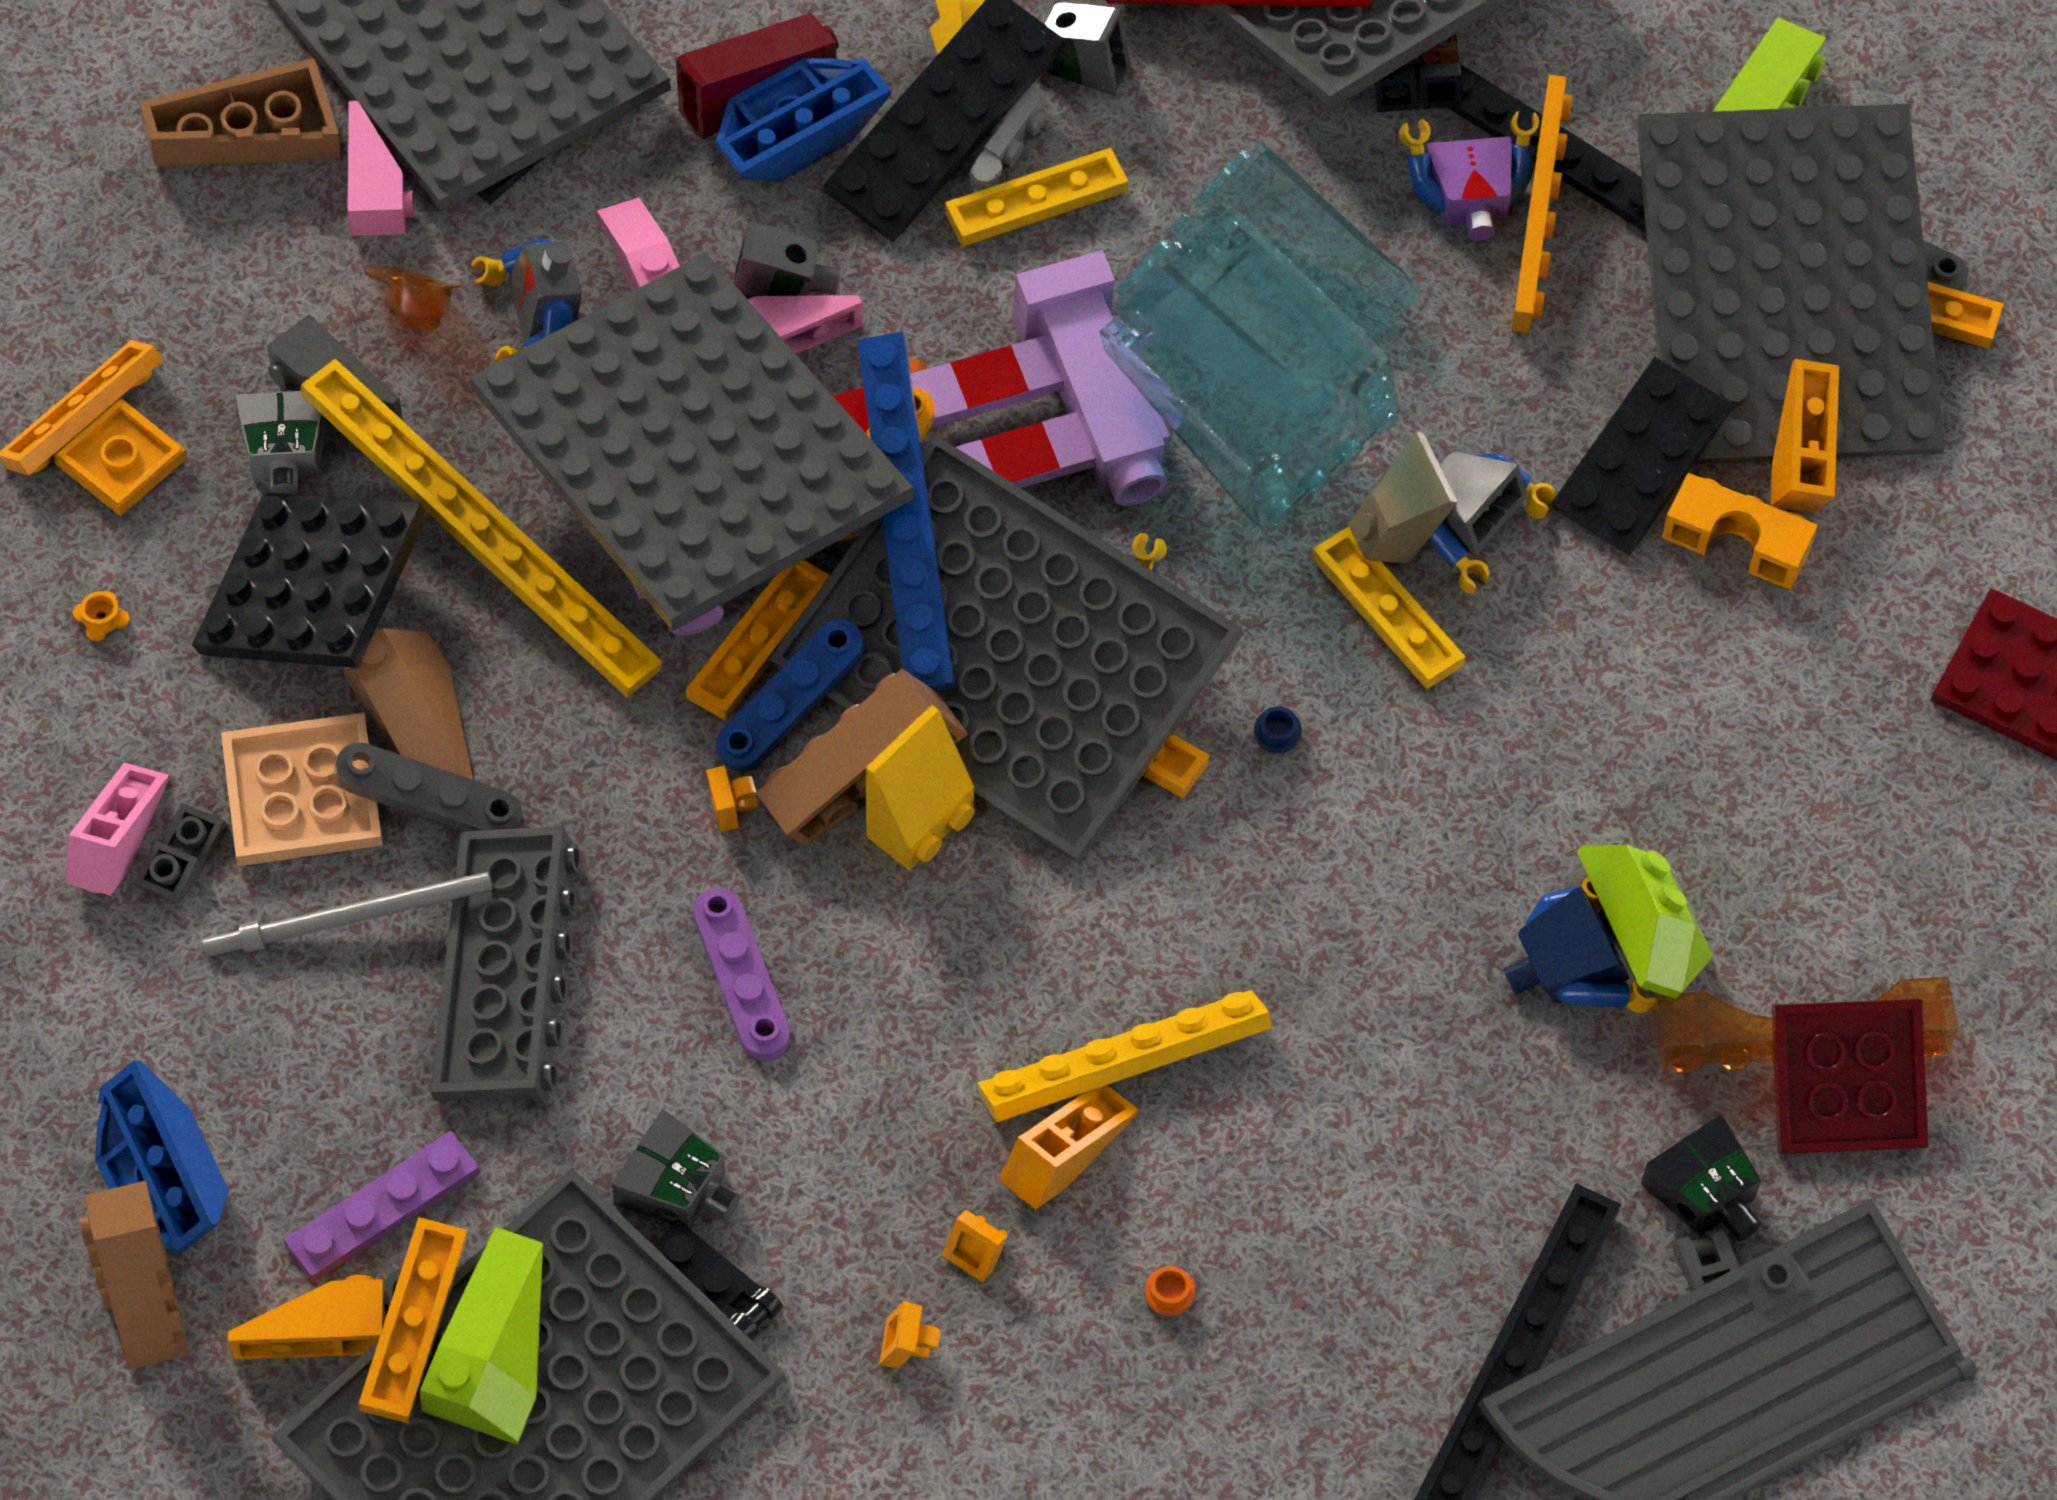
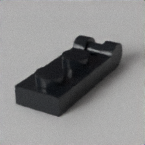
(718, 1278)

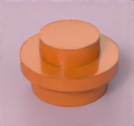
(1169, 1291)

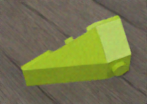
(490, 1348)

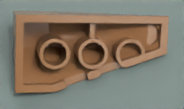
(412, 699)

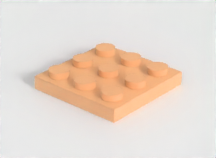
(287, 791)

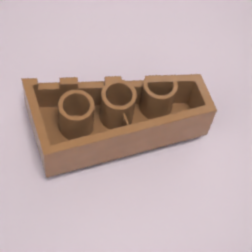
(244, 119)
(831, 772)
(133, 1273)

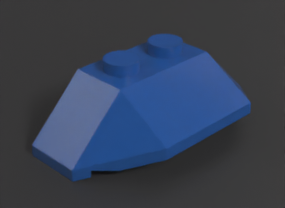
(799, 116)
(155, 1139)

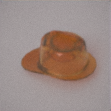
(413, 296)

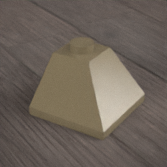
(1403, 505)

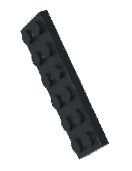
(944, 116)

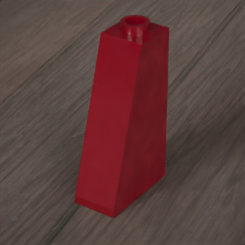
(728, 67)

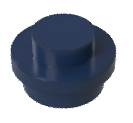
(1277, 730)

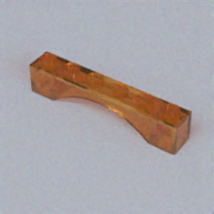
(1707, 1031)

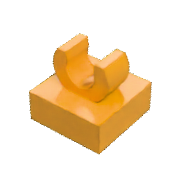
(729, 798)
(974, 1245)
(906, 1336)

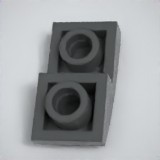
(182, 854)

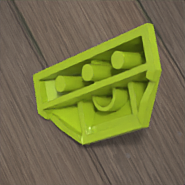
(1647, 916)

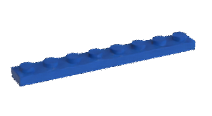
(909, 527)

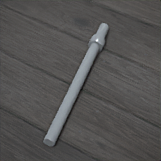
(254, 936)

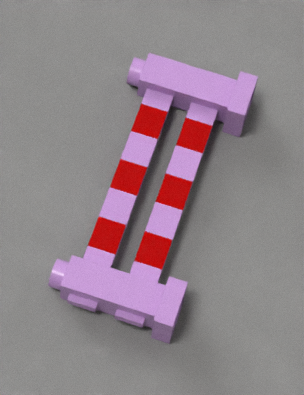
(1060, 351)

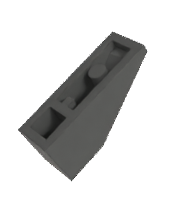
(311, 347)

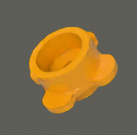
(98, 603)

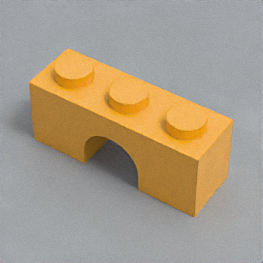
(1709, 510)

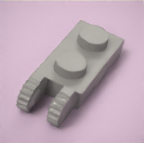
(1006, 144)

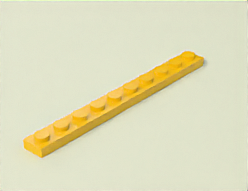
(481, 528)

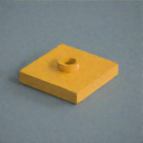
(120, 457)

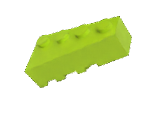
(1777, 70)

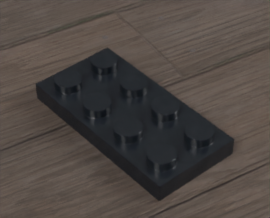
(1642, 455)

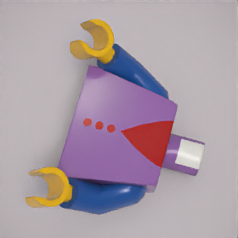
(1471, 178)

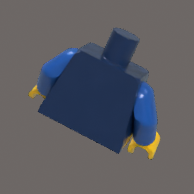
(1573, 954)

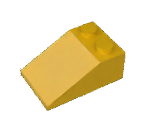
(917, 792)

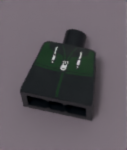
(1707, 1181)

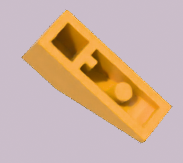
(1806, 439)
(1064, 1144)
(328, 1321)

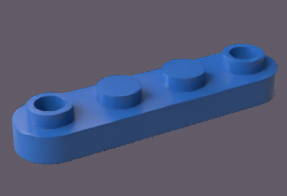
(790, 695)

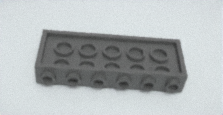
(506, 967)

